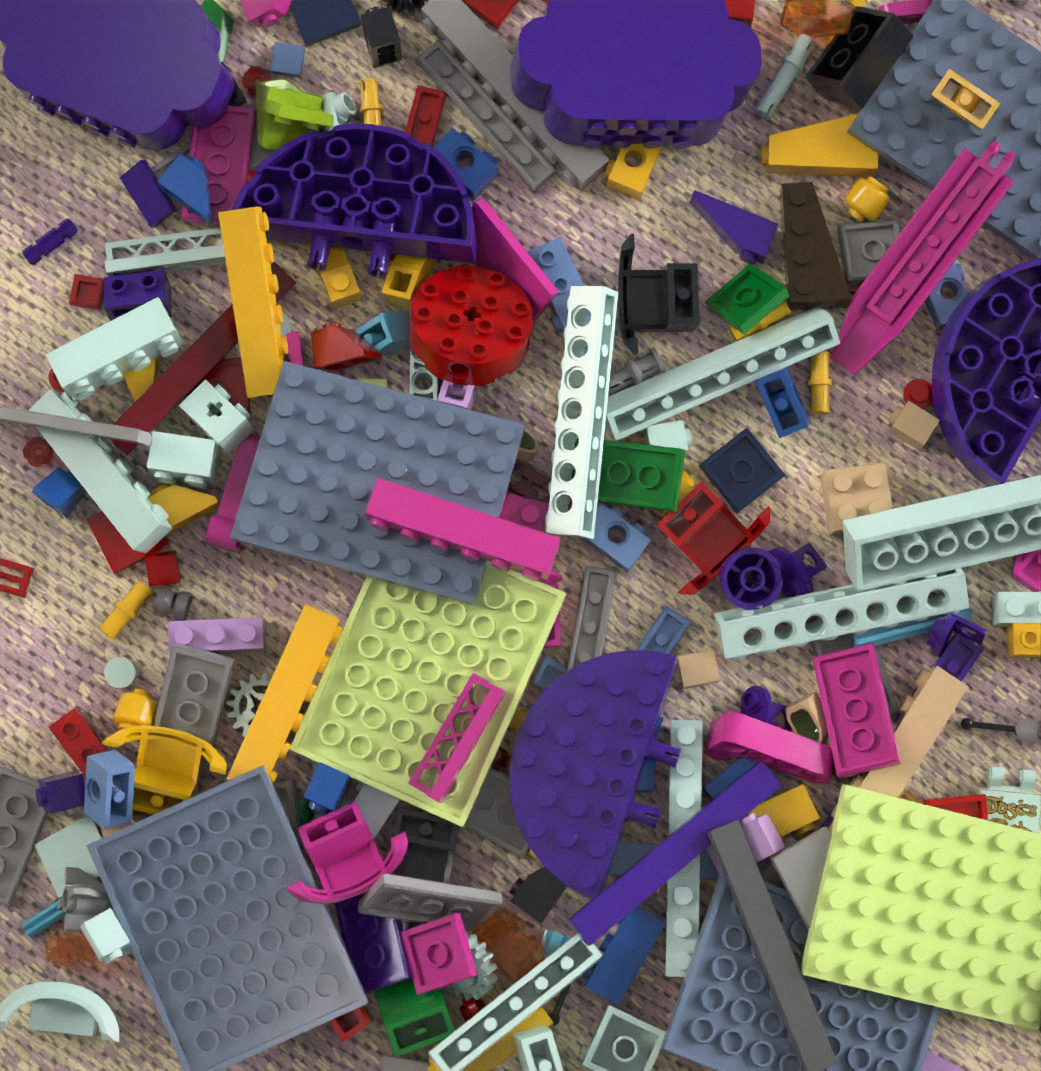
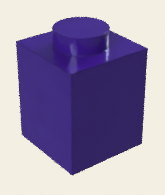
(61, 792)

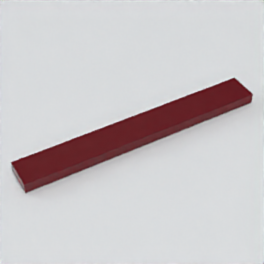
(189, 369)

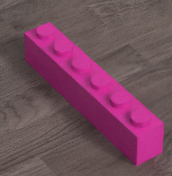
(462, 529)

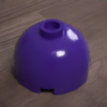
(750, 578)

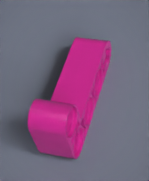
(221, 525)
(778, 748)

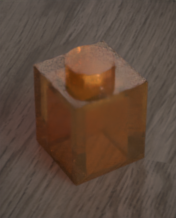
(68, 948)

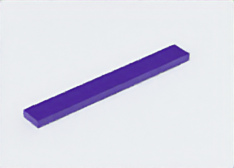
(672, 853)

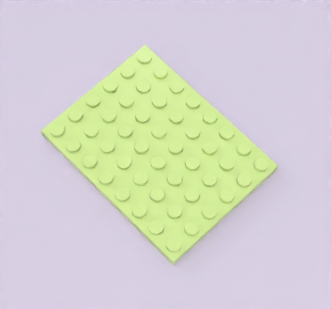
(403, 671)
(930, 908)

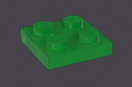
(747, 298)

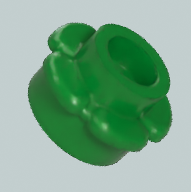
(305, 812)

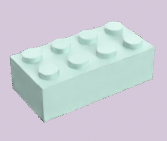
(114, 350)

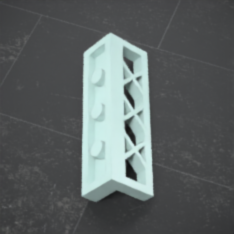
(168, 260)

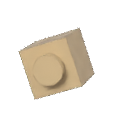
(912, 425)
(697, 669)

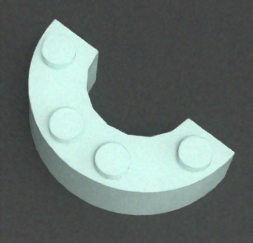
(106, 936)

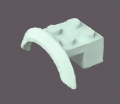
(62, 1009)

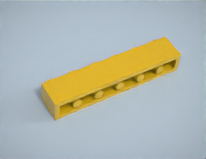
(254, 298)
(287, 692)

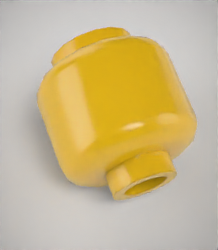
(867, 199)
(135, 709)

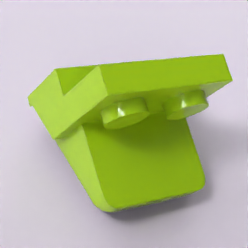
(286, 113)

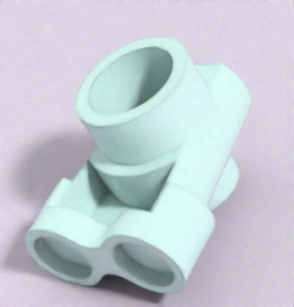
(340, 106)

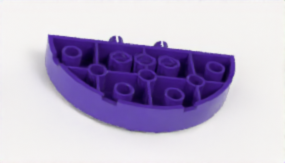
(365, 193)
(991, 372)
(583, 761)

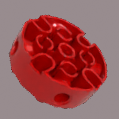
(470, 325)

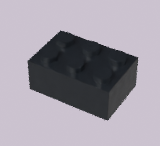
(859, 60)

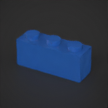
(623, 954)

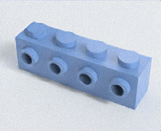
(561, 271)

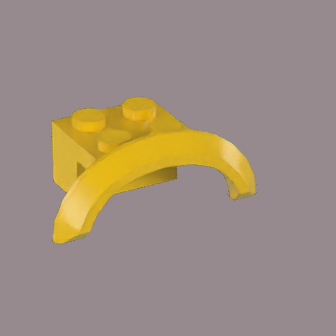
(166, 765)

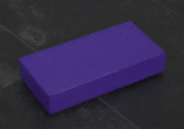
(147, 194)

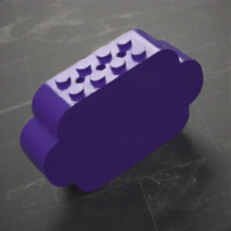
(118, 65)
(635, 70)

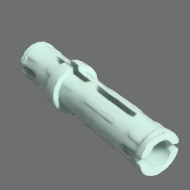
(791, 66)

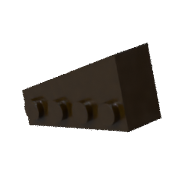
(809, 254)

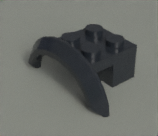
(655, 298)
(429, 847)

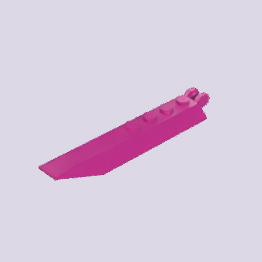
(921, 255)

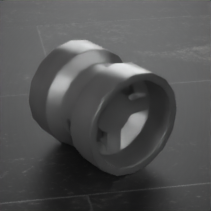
(172, 603)

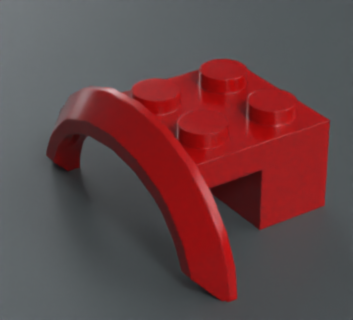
(708, 533)

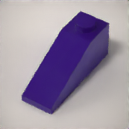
(739, 229)

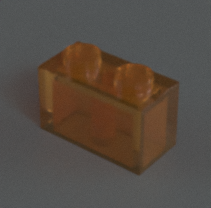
(817, 17)
(510, 946)

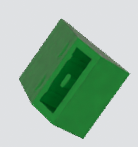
(413, 1019)

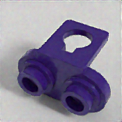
(794, 571)
(943, 628)
(758, 705)

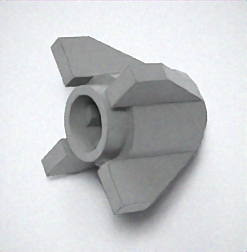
(83, 899)

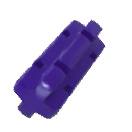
(49, 241)

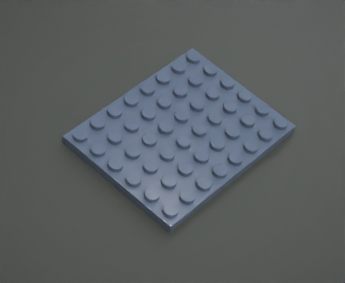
(926, 137)
(321, 462)
(218, 930)
(733, 1022)

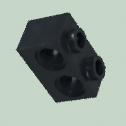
(381, 36)

